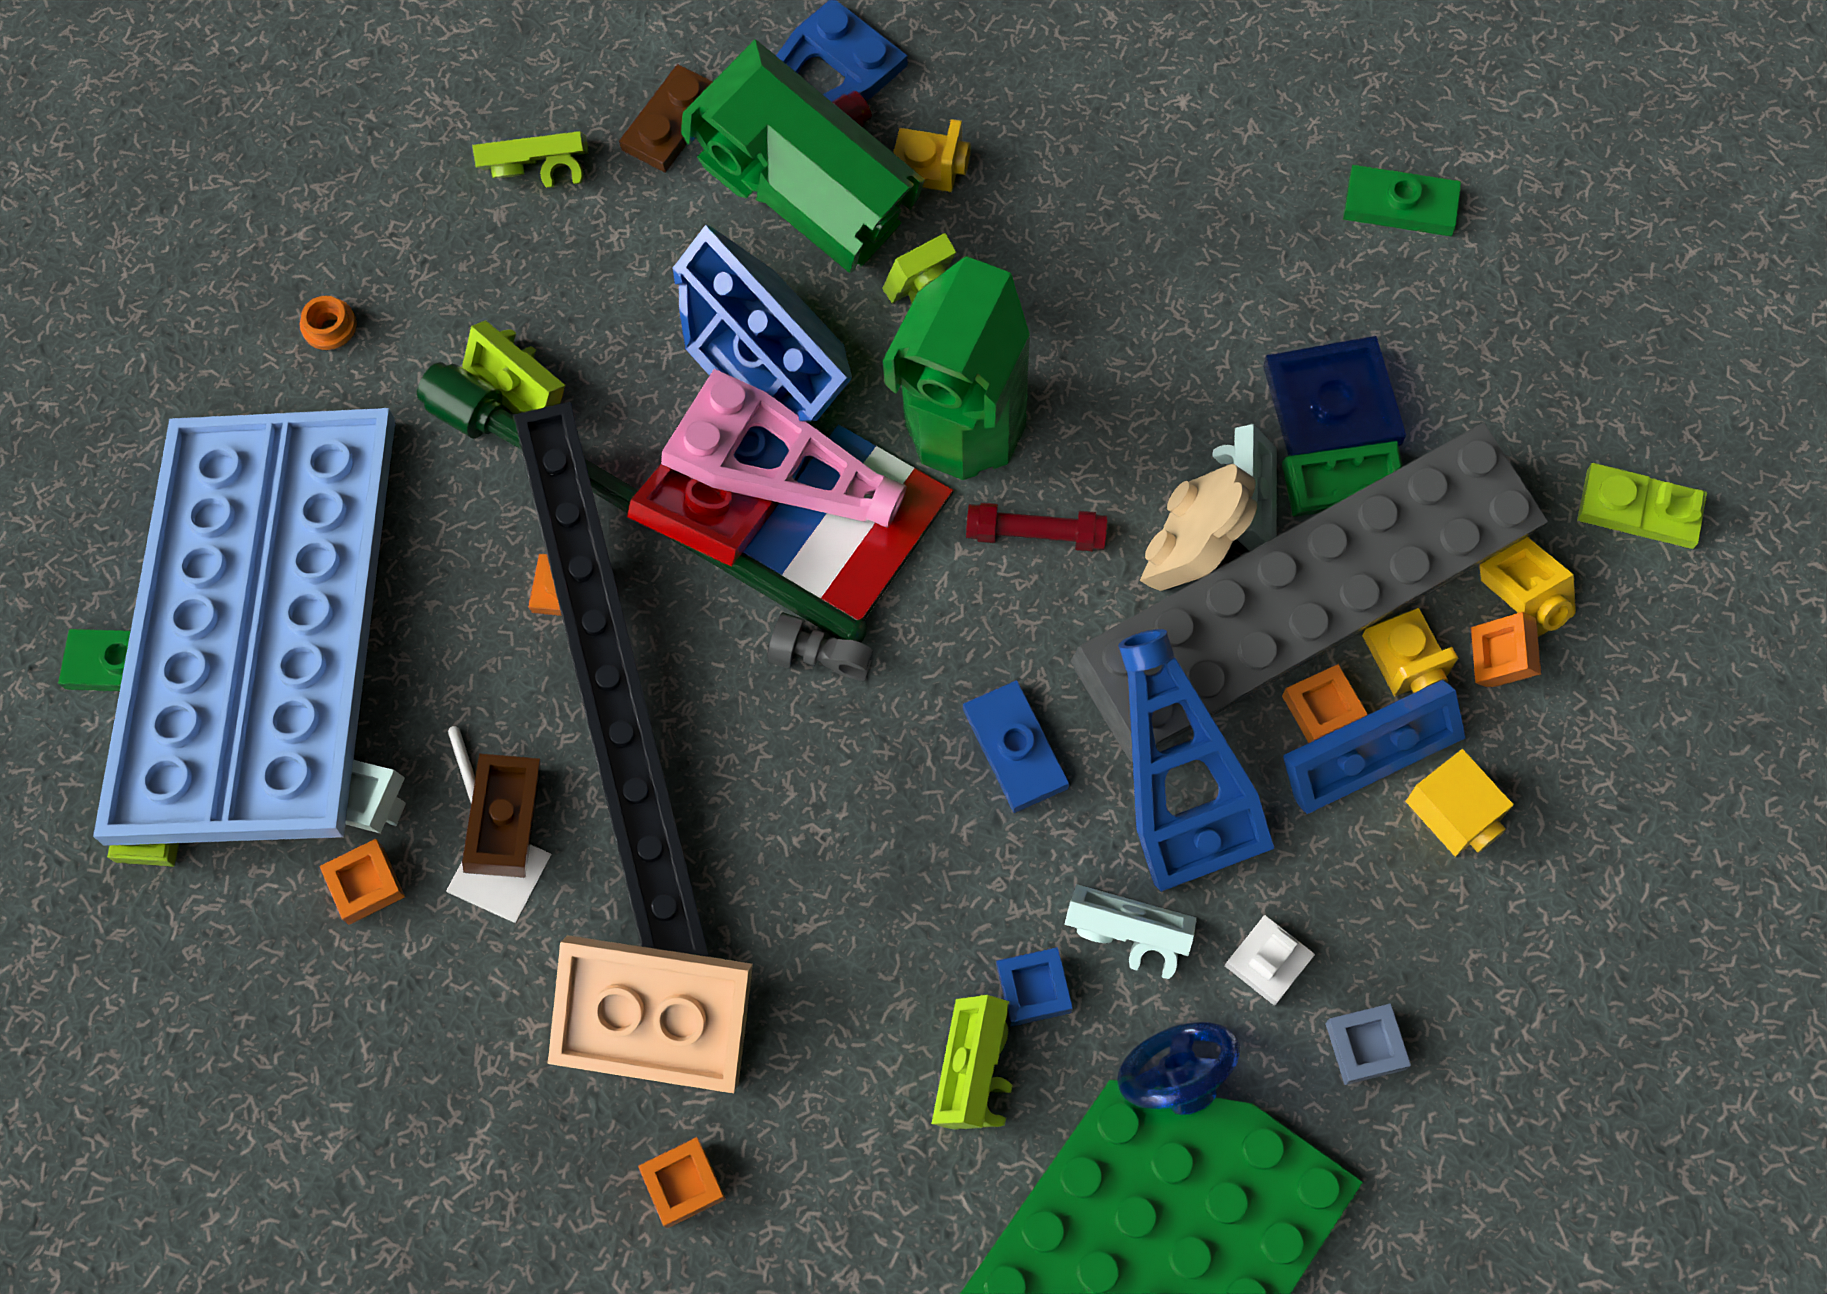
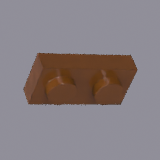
(656, 131)
(501, 816)

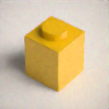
(1461, 804)

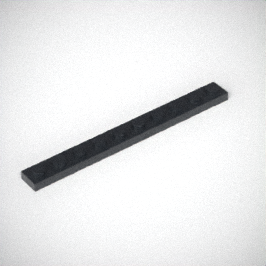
(609, 683)

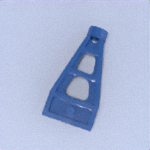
(846, 45)
(1205, 836)

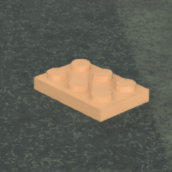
(650, 1013)

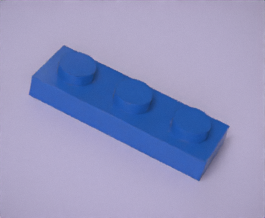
(1374, 746)

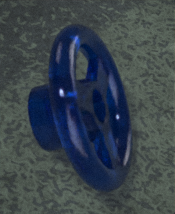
(1185, 1080)

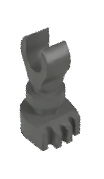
(841, 656)

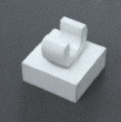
(1269, 960)

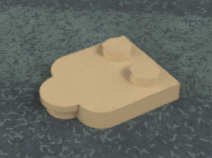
(1200, 527)

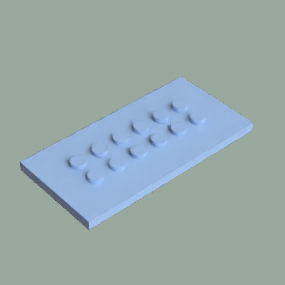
(250, 631)

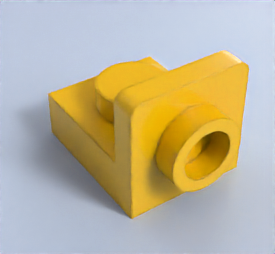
(935, 155)
(1532, 584)
(1408, 653)

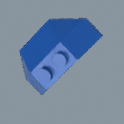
(756, 327)

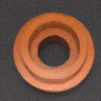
(319, 311)

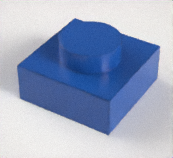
(1034, 986)

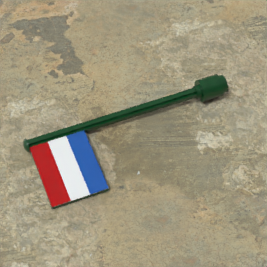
(800, 558)

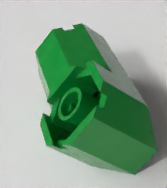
(801, 156)
(963, 369)

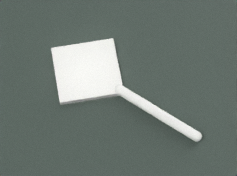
(493, 893)

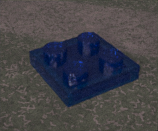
(1333, 397)

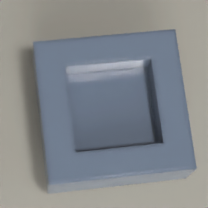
(1367, 1044)

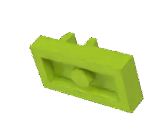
(509, 156)
(918, 268)
(513, 371)
(1642, 506)
(972, 1050)

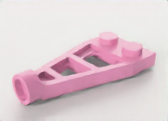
(719, 421)

